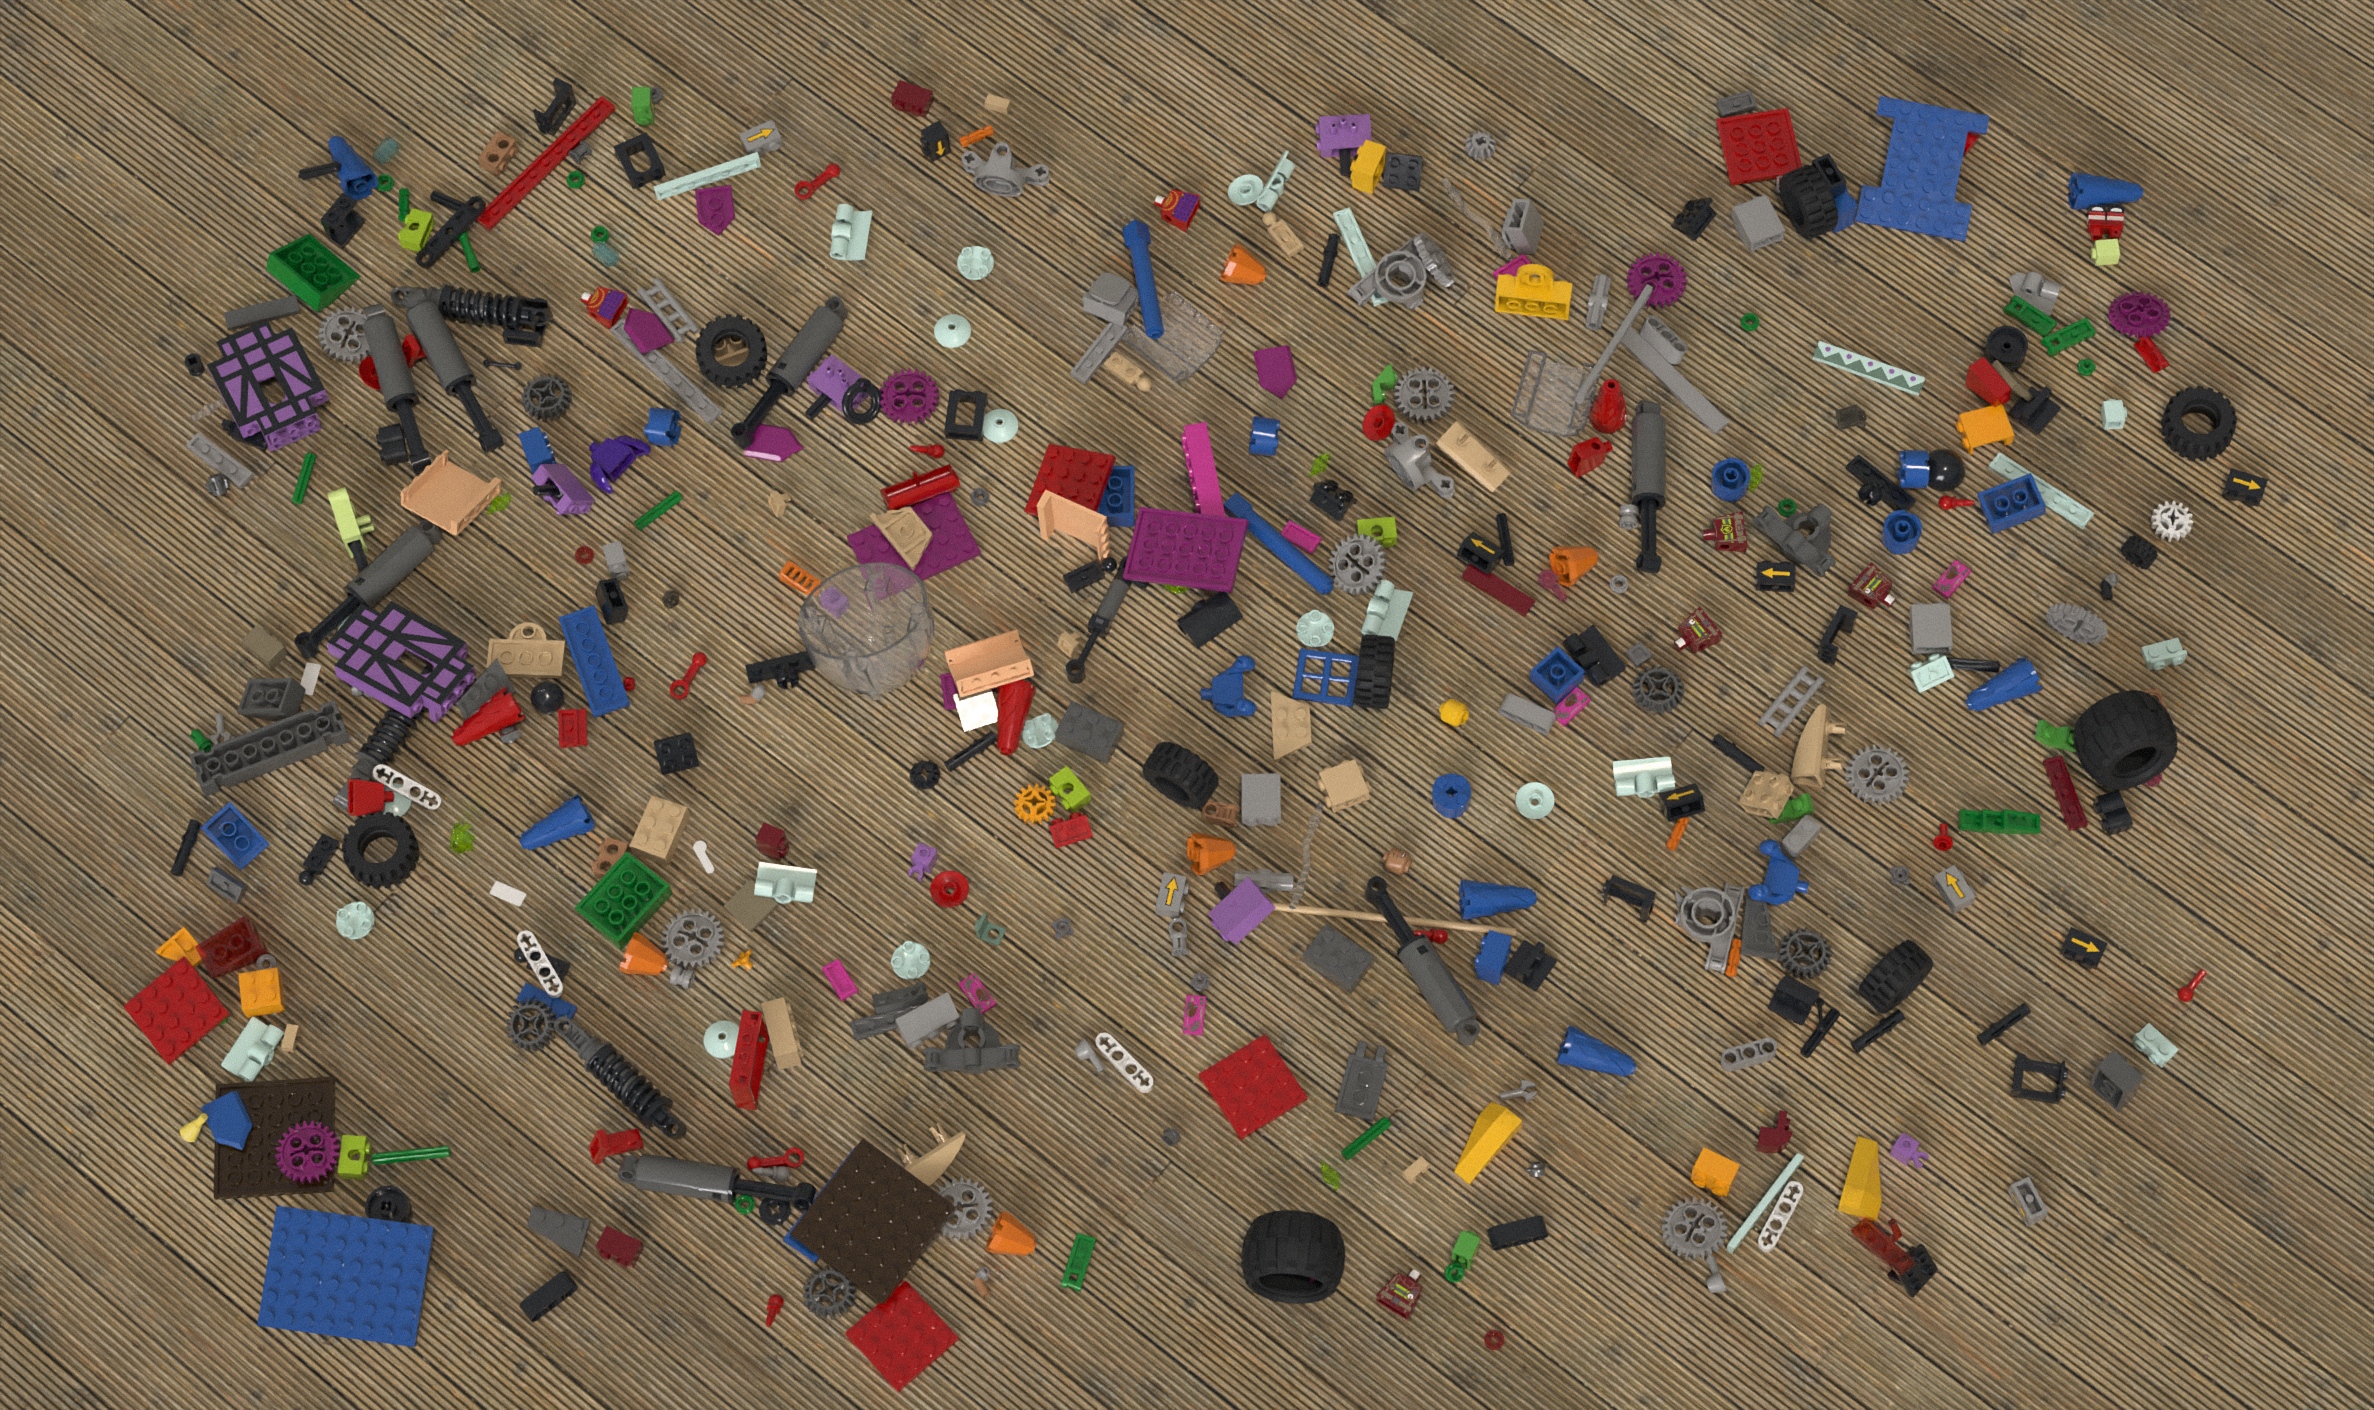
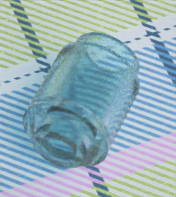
(386, 150)
(605, 254)

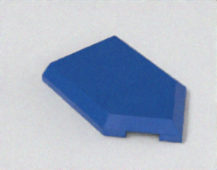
(228, 1120)

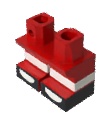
(2105, 222)

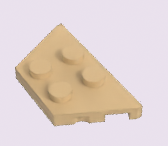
(905, 533)
(1289, 725)

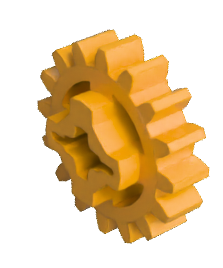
(1041, 810)

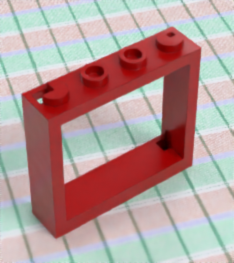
(749, 1060)

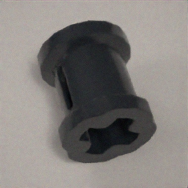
(194, 365)

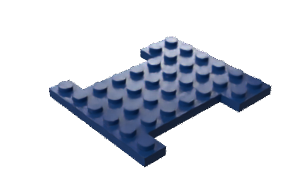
(1922, 170)

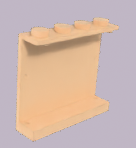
(449, 495)
(1074, 520)
(988, 663)

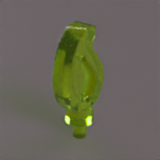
(1319, 464)
(1755, 477)
(499, 503)
(1330, 1176)

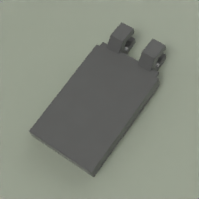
(1362, 1084)

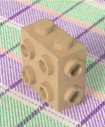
(1343, 785)
(1766, 794)

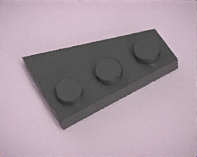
(483, 689)
(1756, 931)
(561, 1228)

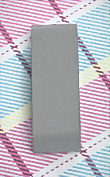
(1663, 339)
(1527, 714)
(1742, 1061)

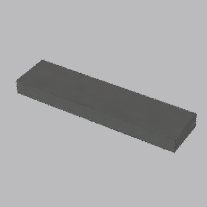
(257, 313)
(878, 1023)

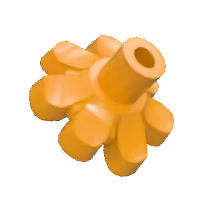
(743, 960)

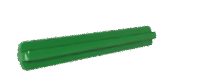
(410, 1155)

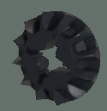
(932, 778)
(765, 1211)

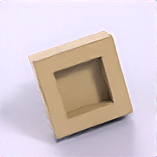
(778, 502)
(1069, 643)

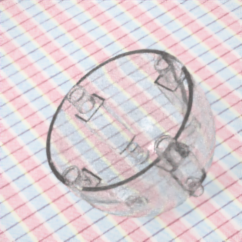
(868, 627)

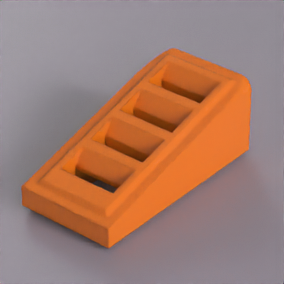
(788, 567)

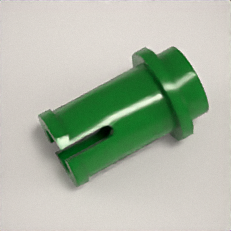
(202, 742)

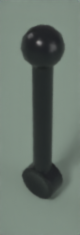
(517, 366)
(1819, 1002)

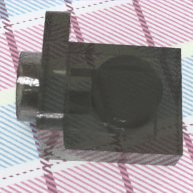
(1851, 417)

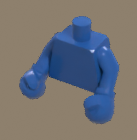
(1228, 690)
(1780, 879)

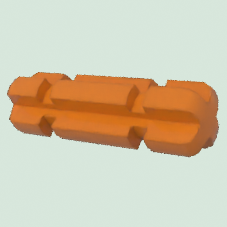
(976, 136)
(1677, 833)
(1733, 958)

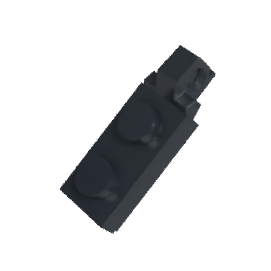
(256, 440)

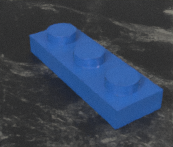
(558, 1005)

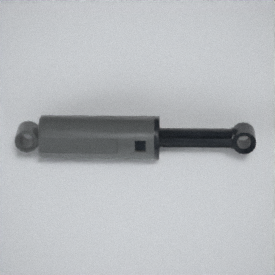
(448, 363)
(794, 364)
(395, 379)
(1648, 478)
(375, 580)
(1427, 969)
(706, 1181)

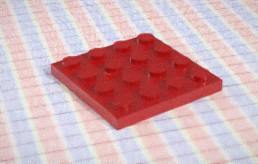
(1758, 146)
(1072, 475)
(176, 1010)
(1253, 1087)
(902, 1336)

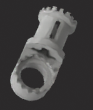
(1178, 937)

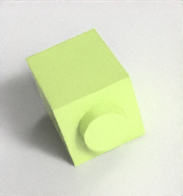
(2105, 252)

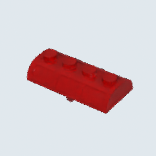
(920, 488)

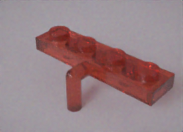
(1884, 1246)

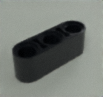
(1517, 1232)
(548, 1296)

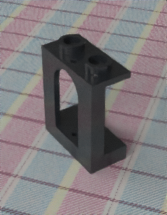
(565, 96)
(634, 146)
(342, 223)
(527, 338)
(965, 432)
(1845, 620)
(1646, 905)
(2056, 1070)

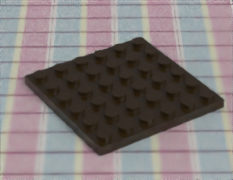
(272, 1110)
(873, 1221)

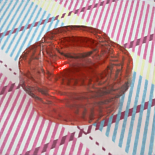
(584, 550)
(1494, 1334)

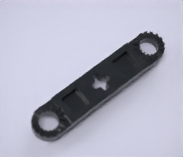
(458, 224)

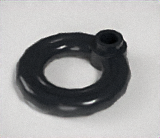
(849, 395)

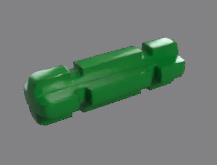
(403, 204)

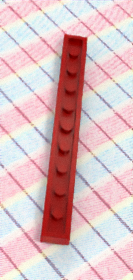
(545, 163)

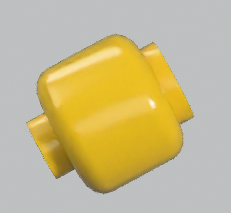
(1454, 712)

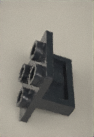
(1403, 171)
(1695, 217)
(2037, 412)
(1332, 498)
(676, 753)
(1530, 965)
(1793, 1000)
(1919, 1274)

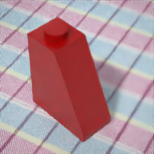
(1987, 383)

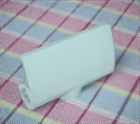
(1275, 183)
(850, 233)
(1386, 610)
(1643, 776)
(785, 883)
(252, 1050)

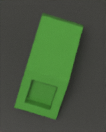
(1384, 381)
(2054, 737)
(1795, 809)

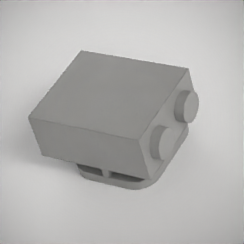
(1757, 223)
(1522, 227)
(1111, 299)
(1930, 628)
(1261, 799)

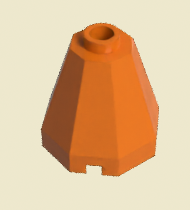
(1242, 267)
(1572, 563)
(1208, 852)
(643, 957)
(1010, 1237)

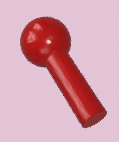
(2186, 992)

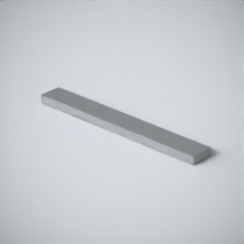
(1613, 345)
(670, 376)
(1674, 381)

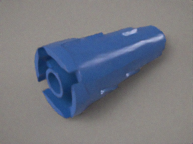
(355, 176)
(2100, 190)
(2010, 684)
(562, 823)
(1489, 898)
(1592, 1054)

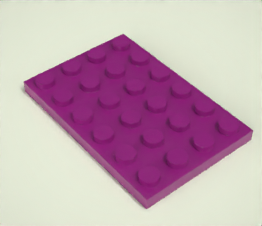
(949, 547)
(1186, 549)

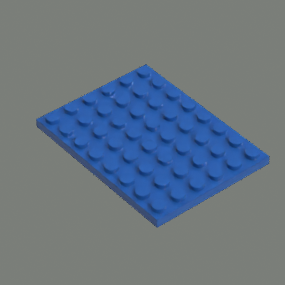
(346, 1276)

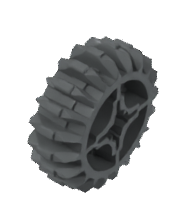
(549, 403)
(1650, 678)
(1798, 940)
(543, 1036)
(822, 1295)

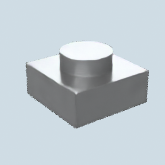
(1638, 654)
(509, 734)

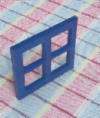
(1326, 677)

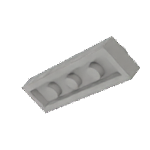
(1098, 352)
(219, 460)

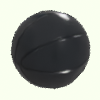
(547, 697)

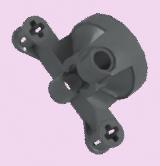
(1800, 550)
(972, 1059)

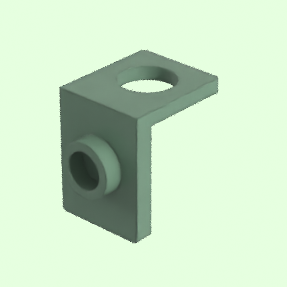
(982, 928)

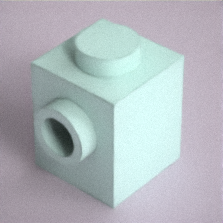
(2113, 414)

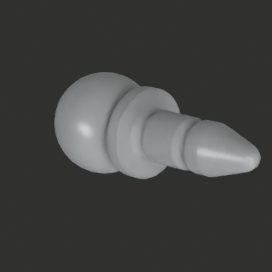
(780, 1173)

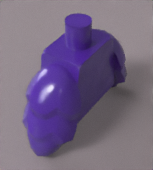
(614, 458)

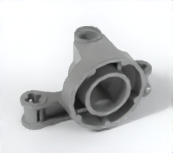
(1000, 173)
(1404, 263)
(1415, 463)
(1717, 905)

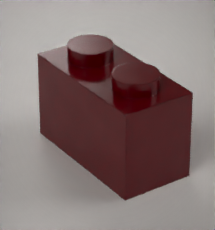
(912, 99)
(772, 842)
(619, 1247)

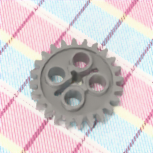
(1434, 259)
(331, 328)
(1442, 394)
(1369, 550)
(2076, 623)
(1891, 785)
(702, 925)
(965, 1226)
(1711, 1237)

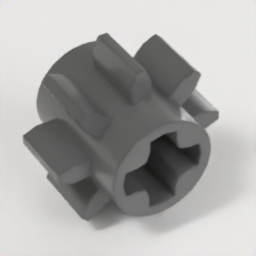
(217, 484)

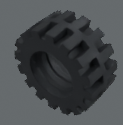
(2139, 552)

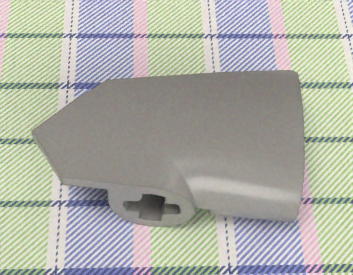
(2035, 290)

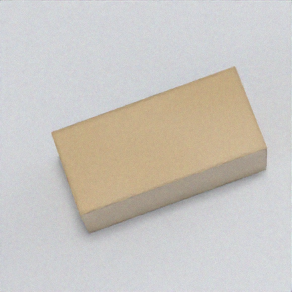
(997, 104)
(288, 1043)
(1415, 1169)

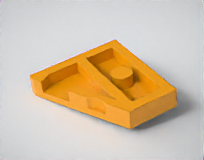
(181, 945)

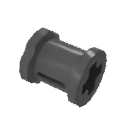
(580, 152)

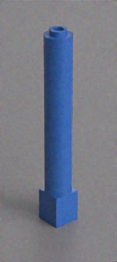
(1137, 239)
(1239, 508)

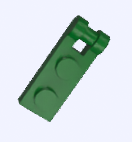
(2030, 316)
(2068, 336)
(1078, 1261)

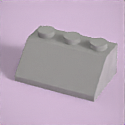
(927, 1021)

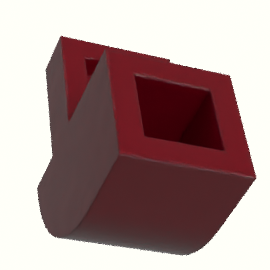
(1772, 1139)

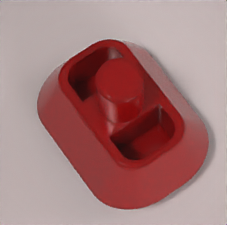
(629, 683)

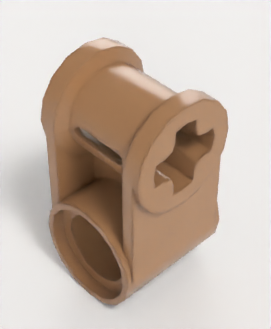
(1221, 814)

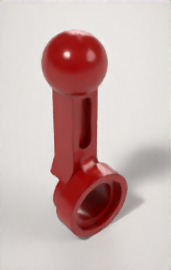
(832, 171)
(698, 660)
(756, 1162)

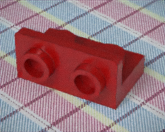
(1070, 830)

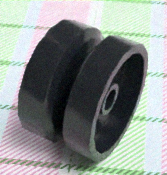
(2007, 346)
(389, 1204)

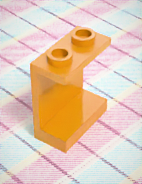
(1984, 427)

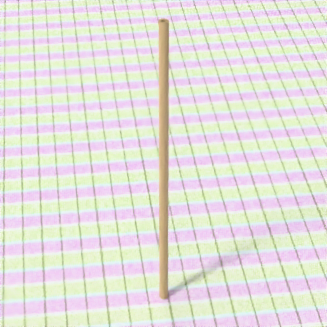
(1410, 920)

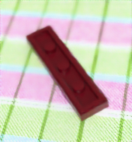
(1499, 590)
(2065, 793)

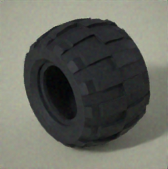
(2125, 739)
(1290, 1249)

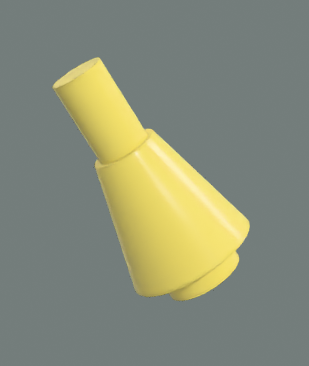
(191, 1130)

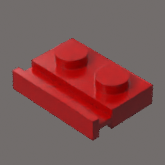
(572, 728)

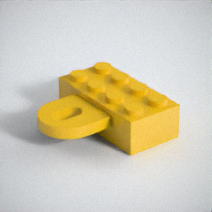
(1532, 295)

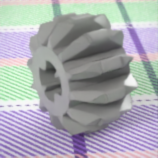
(1480, 145)

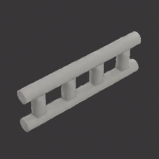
(669, 299)
(1792, 712)

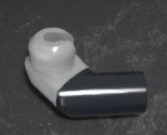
(2107, 584)

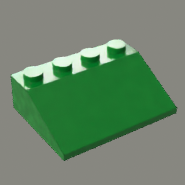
(311, 271)
(624, 900)

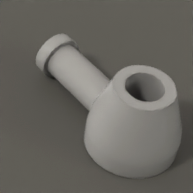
(1085, 1051)
(1715, 1282)

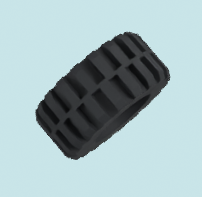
(1808, 201)
(726, 328)
(2206, 403)
(1375, 671)
(1180, 775)
(376, 827)
(1896, 976)

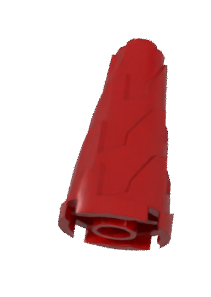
(1609, 408)
(1013, 707)
(489, 718)

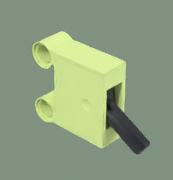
(350, 525)

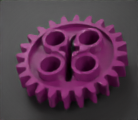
(1652, 266)
(2139, 314)
(909, 382)
(307, 1135)

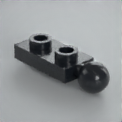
(1088, 574)
(318, 858)
(560, 966)

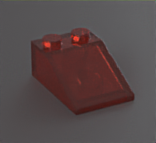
(232, 948)

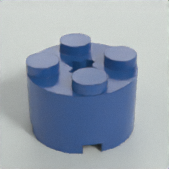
(663, 427)
(1264, 436)
(1914, 469)
(1730, 479)
(1901, 532)
(1451, 785)

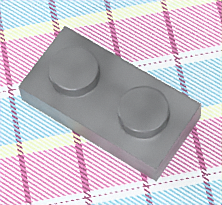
(1736, 104)
(226, 885)

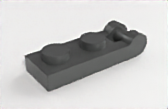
(900, 998)

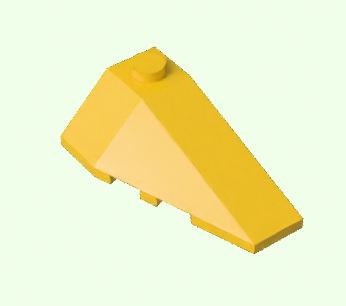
(1488, 1137)
(1862, 1185)

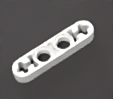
(407, 785)
(537, 965)
(1124, 1062)
(1778, 1215)

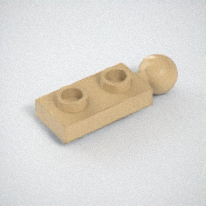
(1282, 235)
(1127, 372)

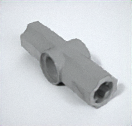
(1598, 302)
(1266, 880)

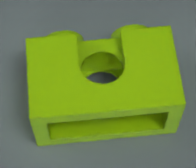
(416, 239)
(1384, 526)
(1065, 780)
(351, 1146)

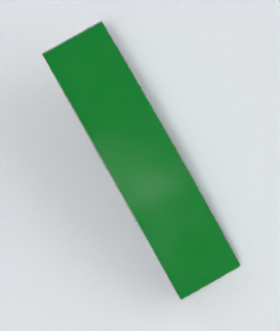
(1999, 822)

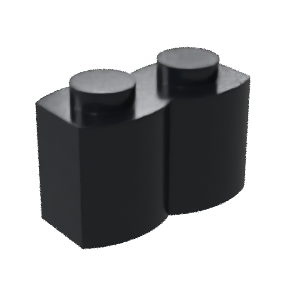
(392, 444)
(2112, 812)

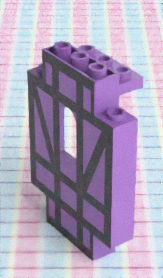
(254, 357)
(373, 643)

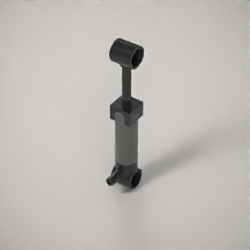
(1101, 621)

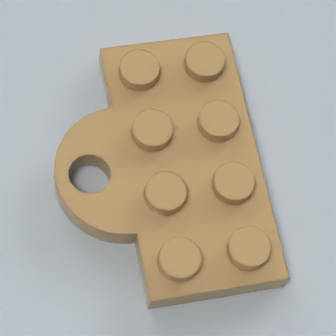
(528, 655)

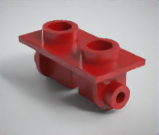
(2151, 354)

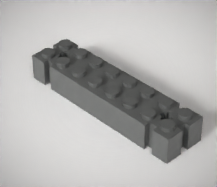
(269, 748)

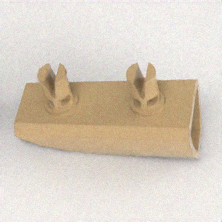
(1473, 456)
(1811, 753)
(934, 1163)

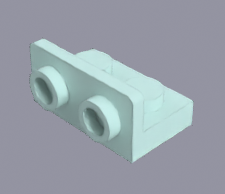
(2163, 654)
(1930, 672)
(2154, 1045)

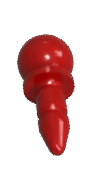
(936, 451)
(1947, 502)
(1438, 936)
(774, 1307)

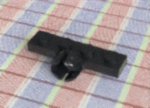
(1878, 486)
(783, 669)

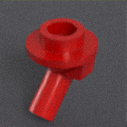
(1943, 841)

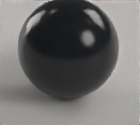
(1945, 470)

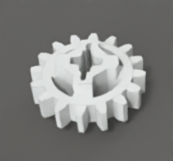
(2163, 523)

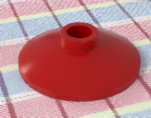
(368, 373)
(1374, 419)
(949, 880)

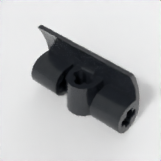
(1209, 618)
(1594, 656)

